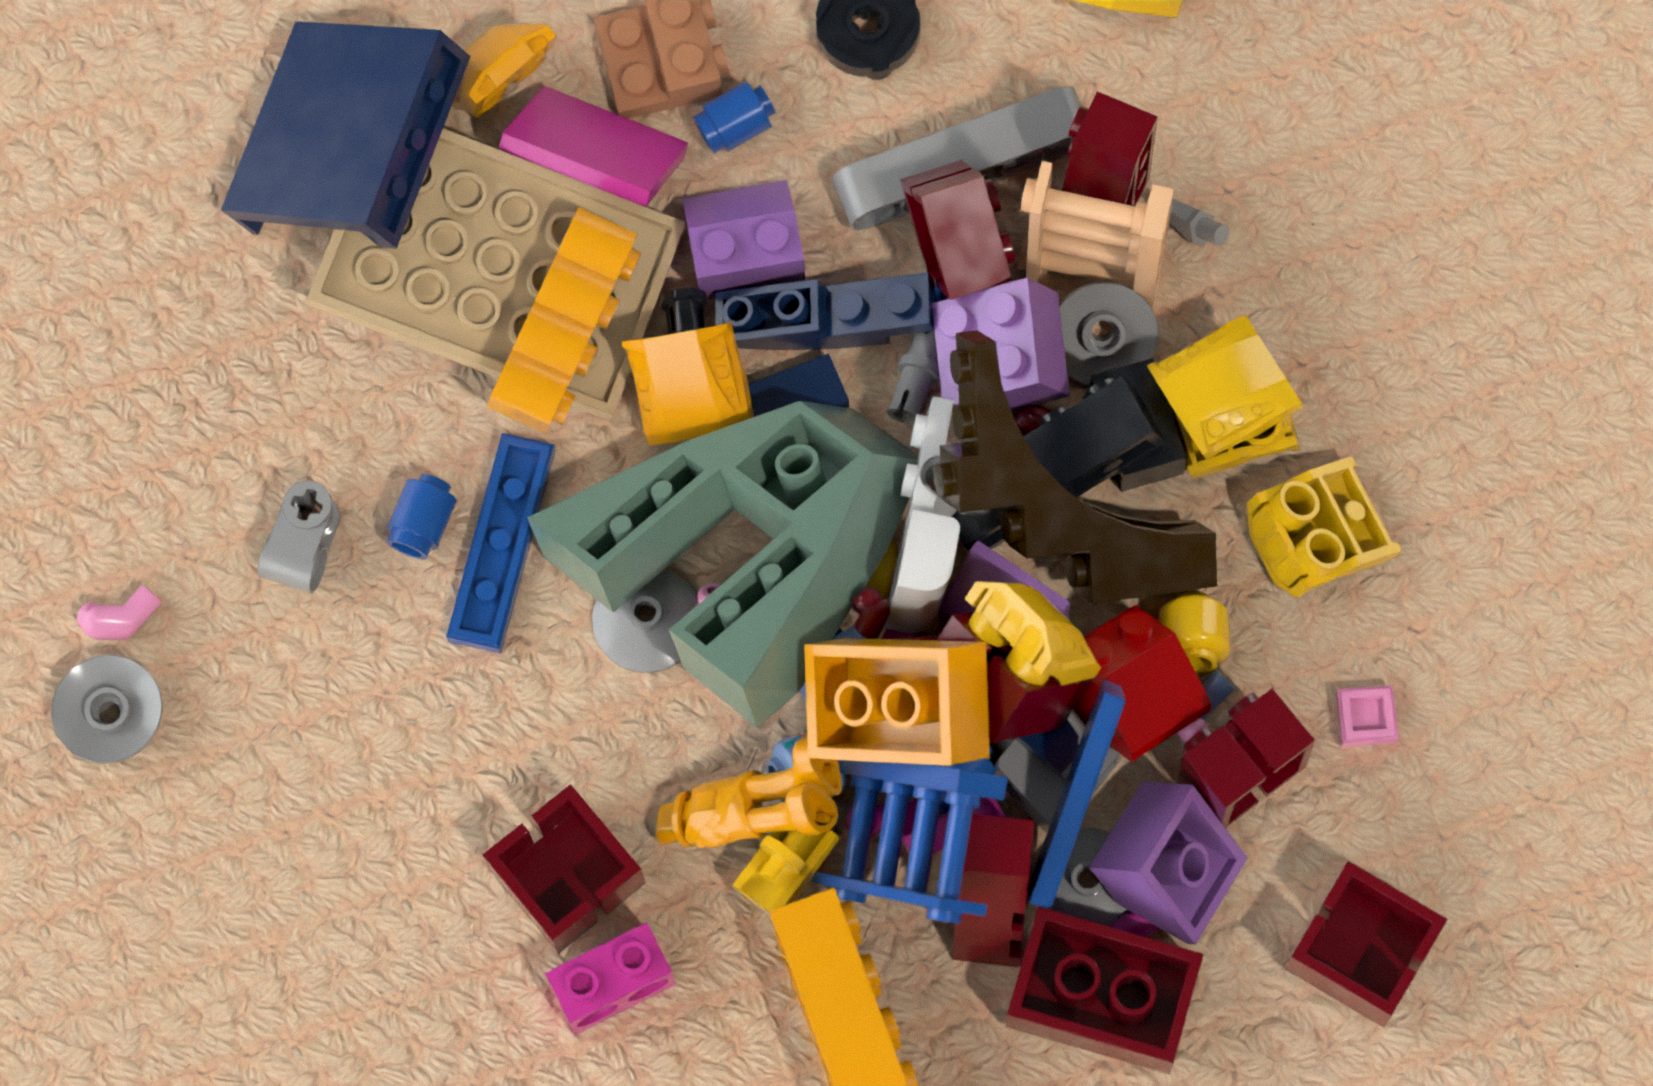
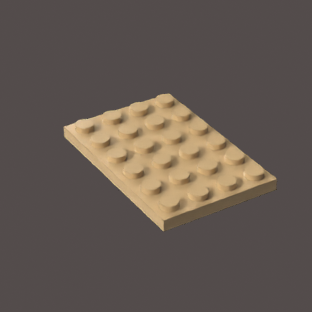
(478, 259)

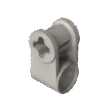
(296, 546)

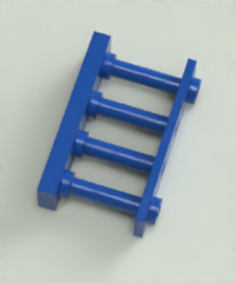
(931, 786)

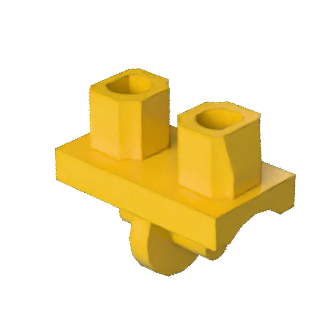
(783, 867)

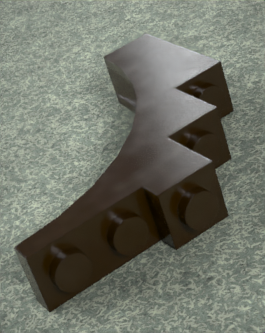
(996, 468)

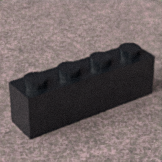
(1079, 448)

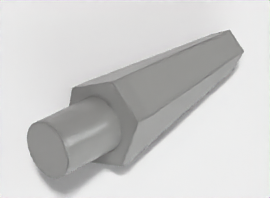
(1197, 225)

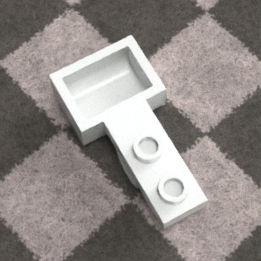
(929, 530)

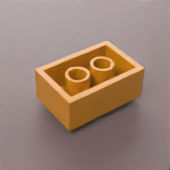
(897, 701)

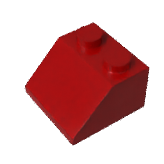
(1155, 678)

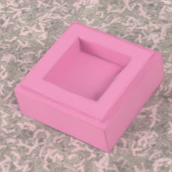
(1367, 716)

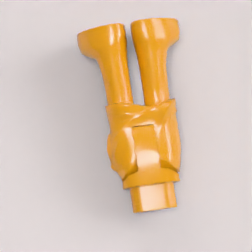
(732, 809)

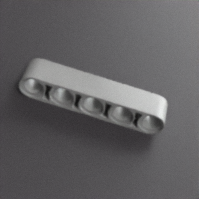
(994, 144)

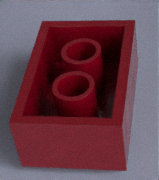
(1104, 990)

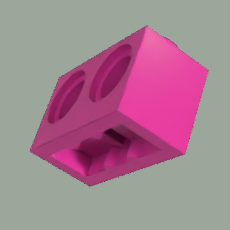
(611, 978)

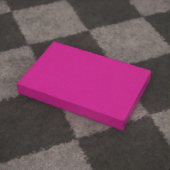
(593, 146)

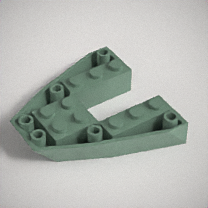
(804, 476)

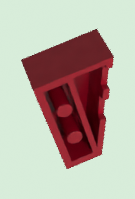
(1110, 151)
(996, 876)

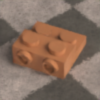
(661, 55)

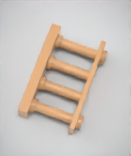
(1095, 235)

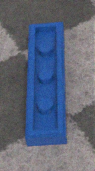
(500, 543)
(1076, 794)

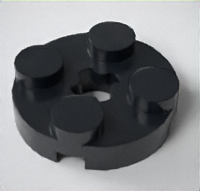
(871, 53)

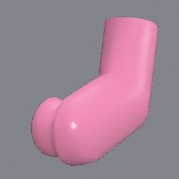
(117, 621)

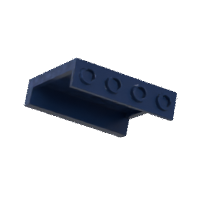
(347, 129)

